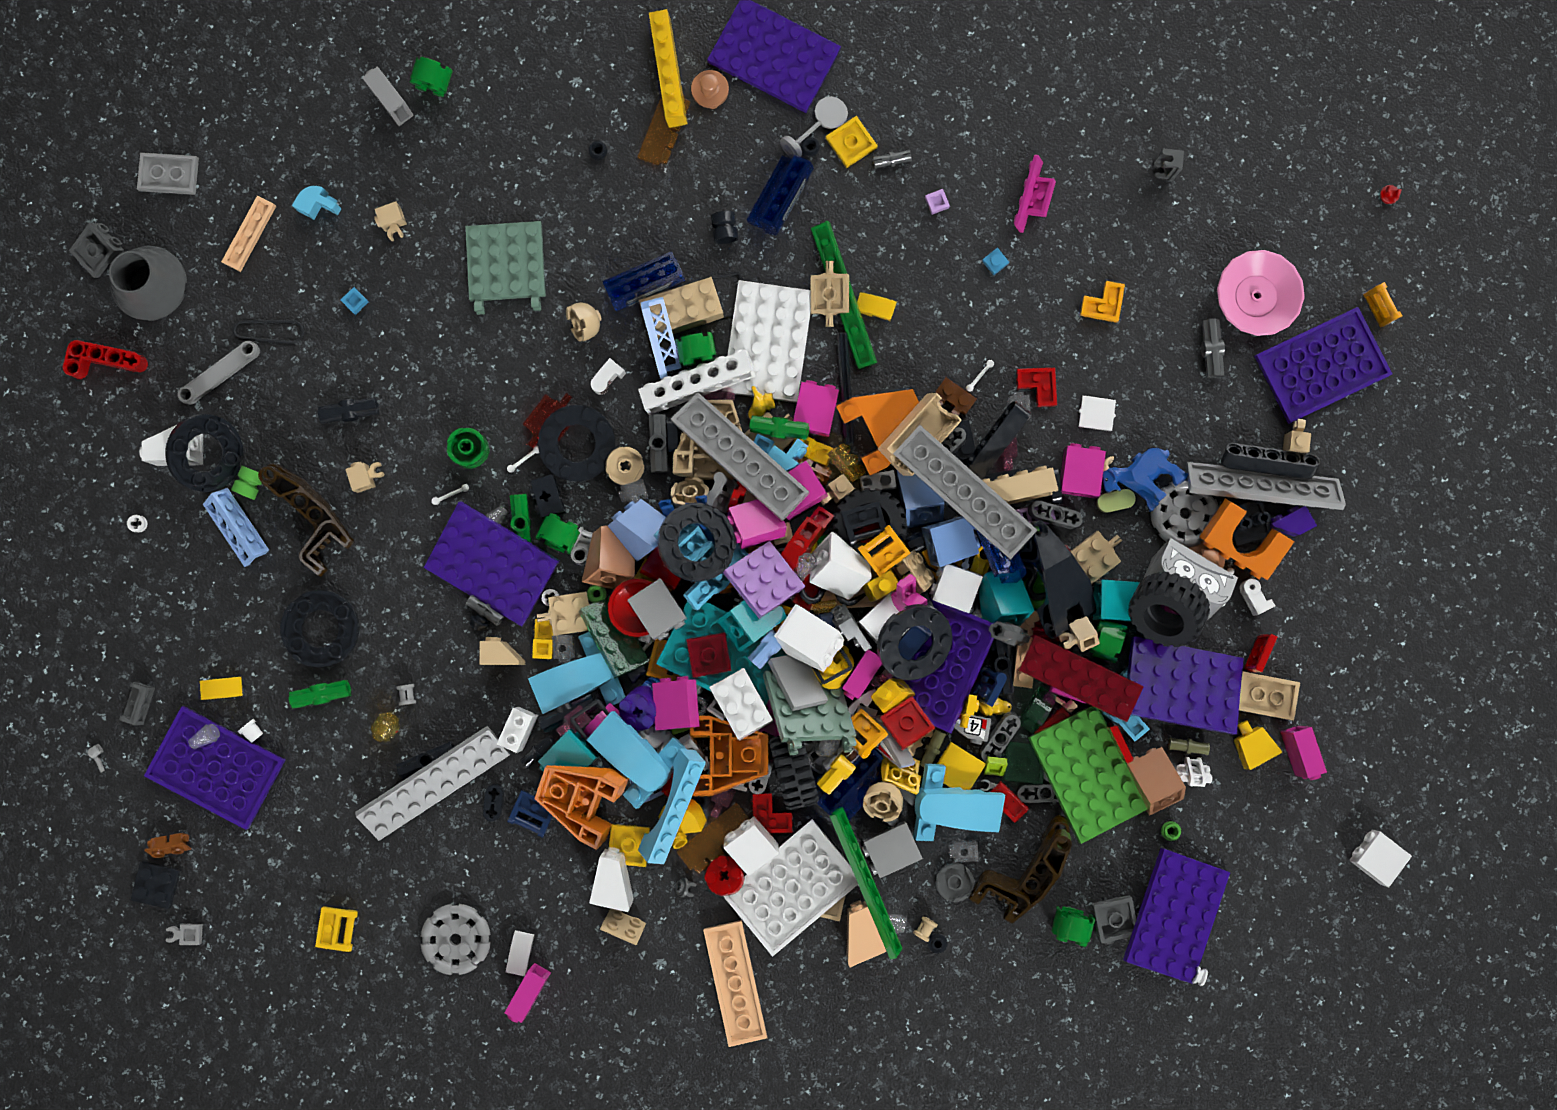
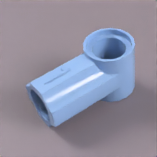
(765, 649)

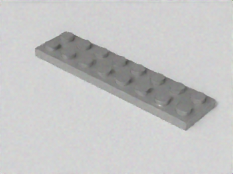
(740, 456)
(1233, 483)
(965, 492)
(432, 783)

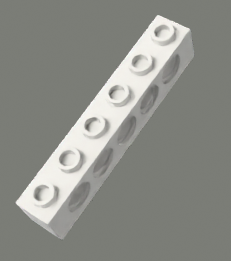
(707, 384)

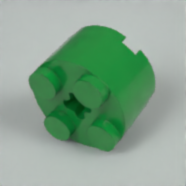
(431, 76)
(696, 348)
(458, 453)
(558, 534)
(1110, 640)
(1072, 925)

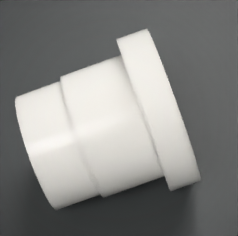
(251, 731)

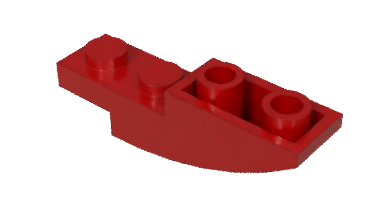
(807, 536)

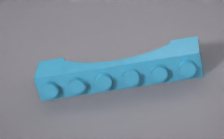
(687, 771)

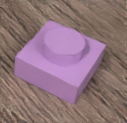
(937, 201)

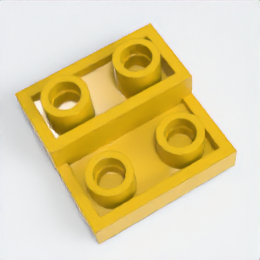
(961, 767)
(904, 778)

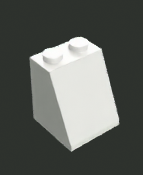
(154, 449)
(839, 567)
(877, 616)
(809, 638)
(612, 882)

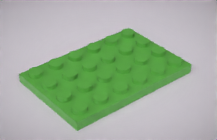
(1087, 773)

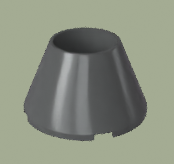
(160, 293)

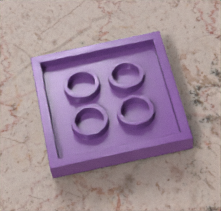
(764, 579)

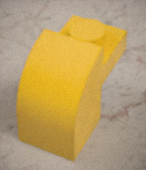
(693, 819)

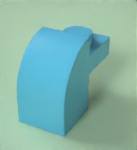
(312, 199)
(789, 460)

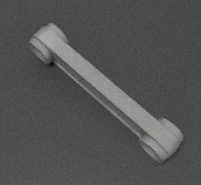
(218, 372)

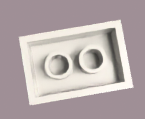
(741, 704)

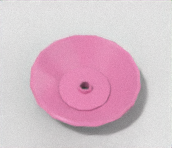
(1273, 280)

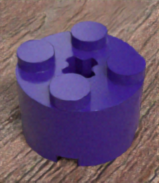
(638, 708)

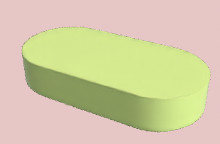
(1116, 501)

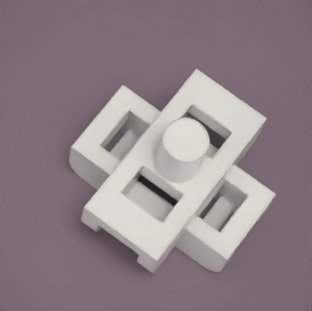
(1194, 775)

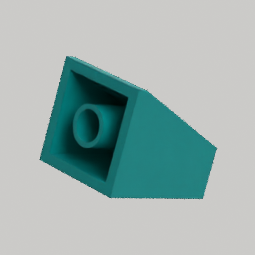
(1113, 599)
(1004, 601)
(745, 627)
(569, 751)

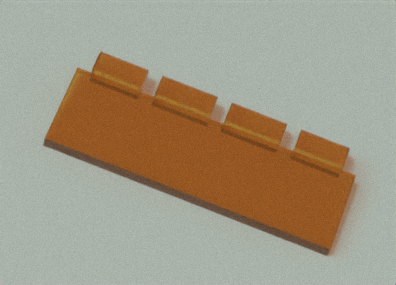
(659, 137)
(710, 839)

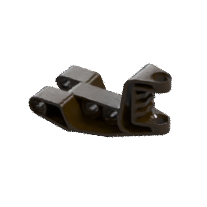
(288, 486)
(1018, 893)

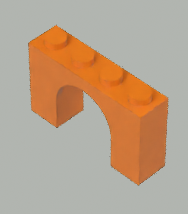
(1260, 561)

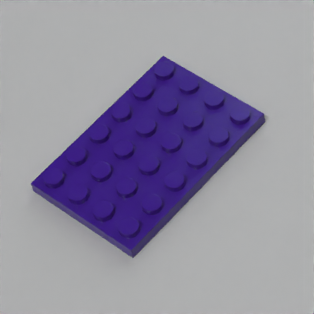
(774, 54)
(1323, 365)
(491, 563)
(1186, 685)
(947, 688)
(223, 776)
(1176, 916)

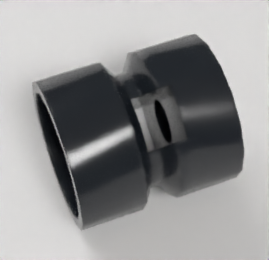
(724, 227)

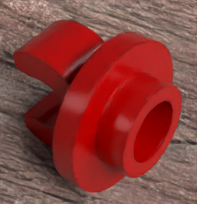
(1390, 194)

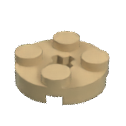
(635, 465)

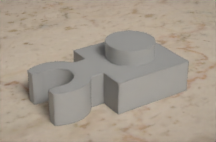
(188, 934)

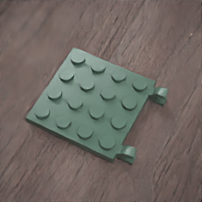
(505, 263)
(813, 723)

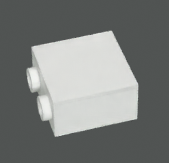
(955, 587)
(517, 729)
(751, 845)
(1380, 858)

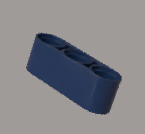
(913, 641)

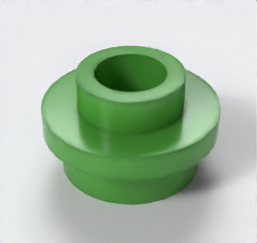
(590, 593)
(1176, 833)

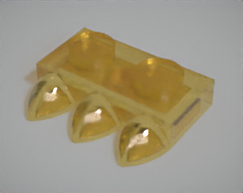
(846, 462)

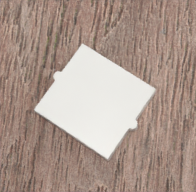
(1097, 413)

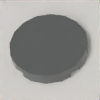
(954, 882)

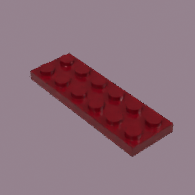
(1081, 678)

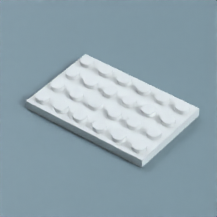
(773, 330)
(793, 888)

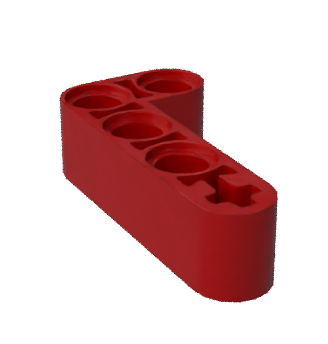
(106, 358)

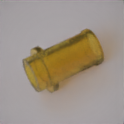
(823, 606)

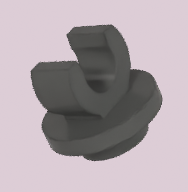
(682, 887)

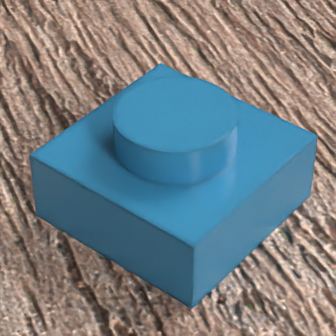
(995, 261)
(354, 300)
(764, 443)

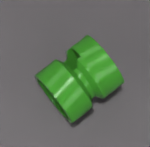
(247, 483)

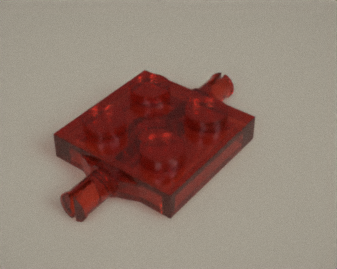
(541, 413)

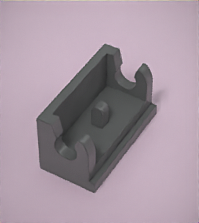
(1171, 162)
(137, 704)

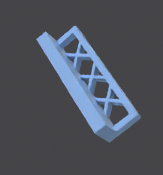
(655, 342)
(237, 524)

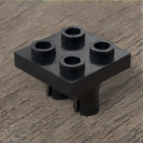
(1253, 525)

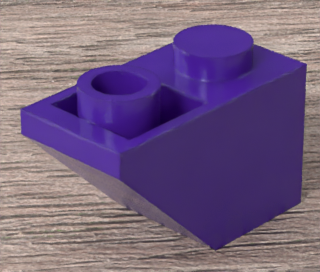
(1295, 522)

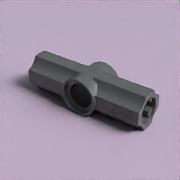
(1212, 348)
(658, 456)
(1009, 633)

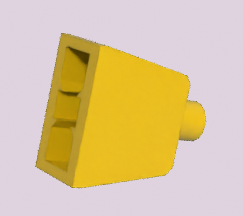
(881, 585)
(891, 694)
(1255, 746)

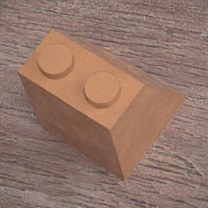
(607, 560)
(1156, 780)

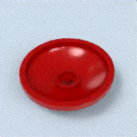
(622, 613)

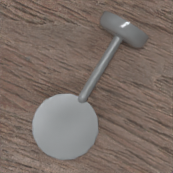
(829, 113)

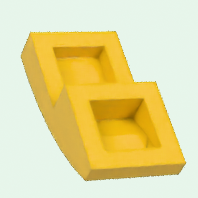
(876, 306)
(816, 451)
(543, 640)
(221, 688)

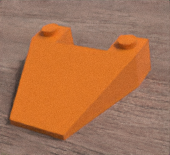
(882, 416)
(731, 759)
(574, 796)

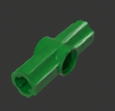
(779, 427)
(520, 509)
(319, 694)

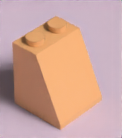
(862, 935)

